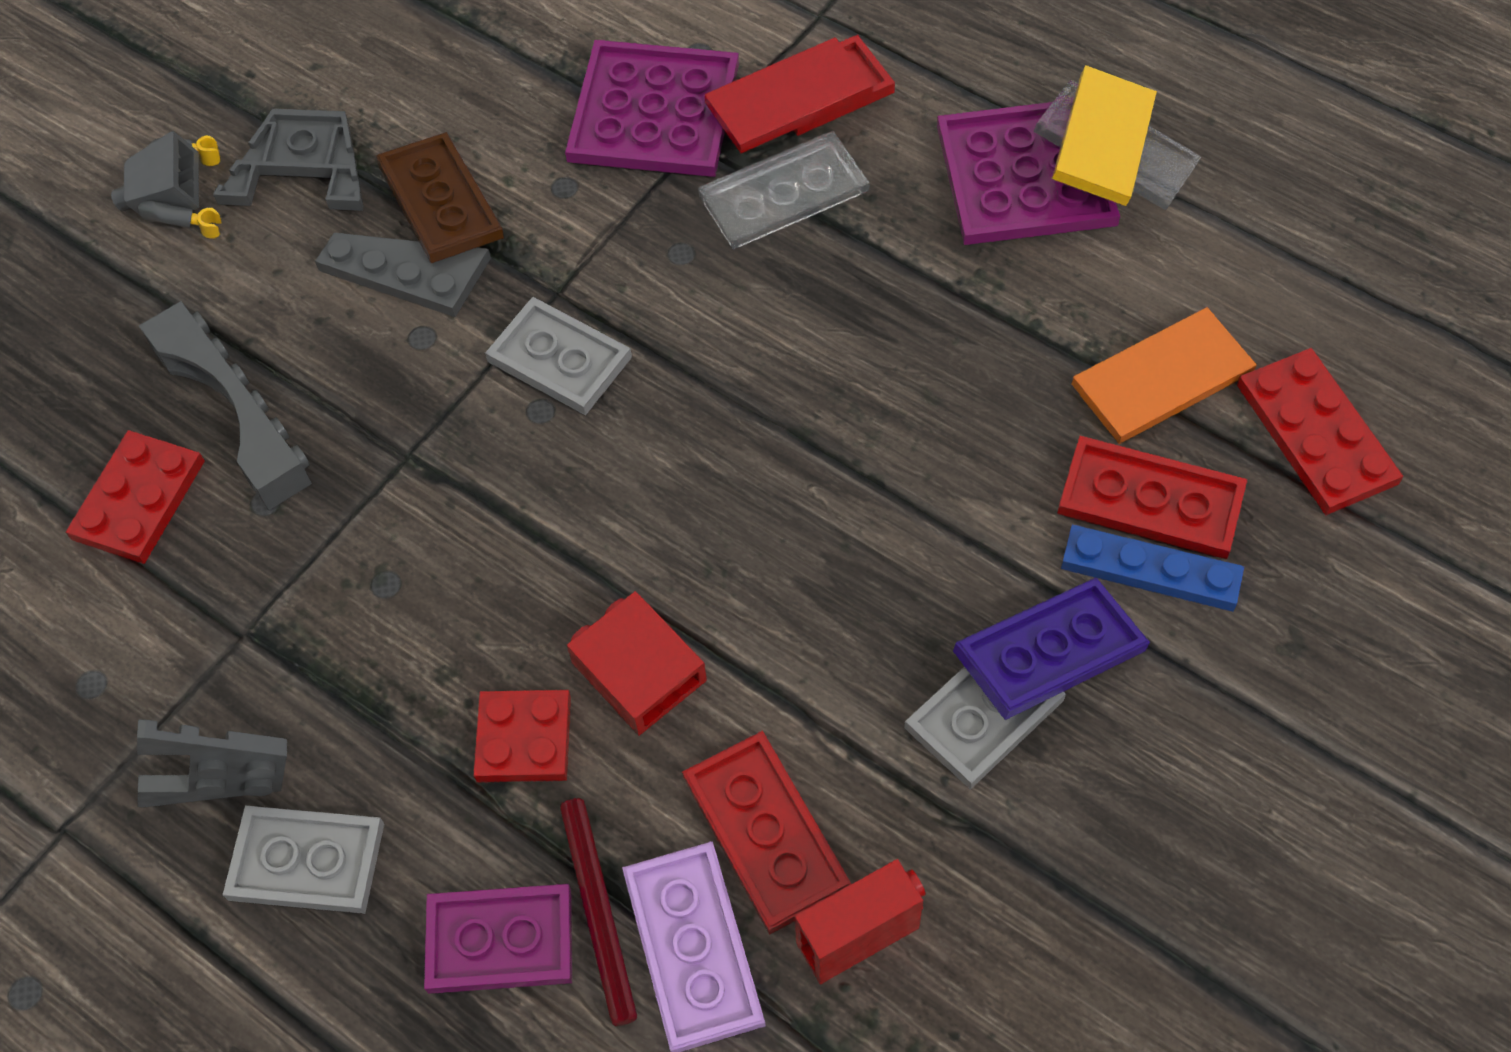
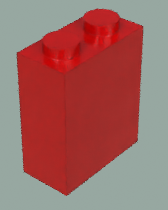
(636, 662)
(860, 920)

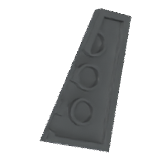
(404, 269)

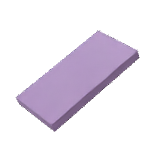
(693, 948)

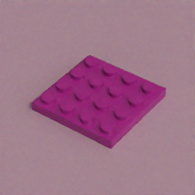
(649, 108)
(1005, 180)

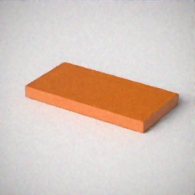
(1163, 375)

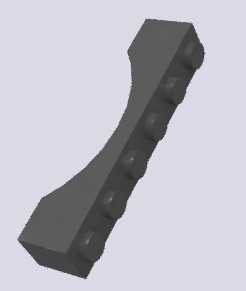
(263, 455)

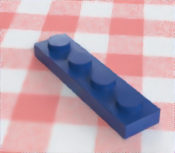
(1153, 568)

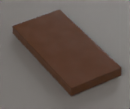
(439, 197)

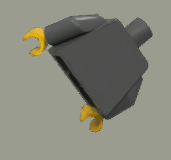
(164, 182)

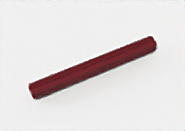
(598, 912)

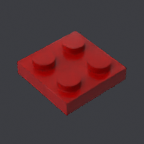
(522, 736)

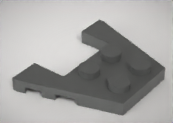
(298, 145)
(217, 768)

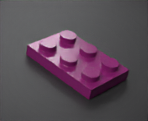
(498, 938)

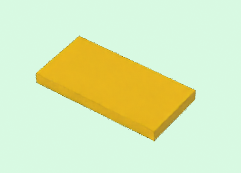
(1105, 136)

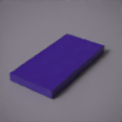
(1050, 647)

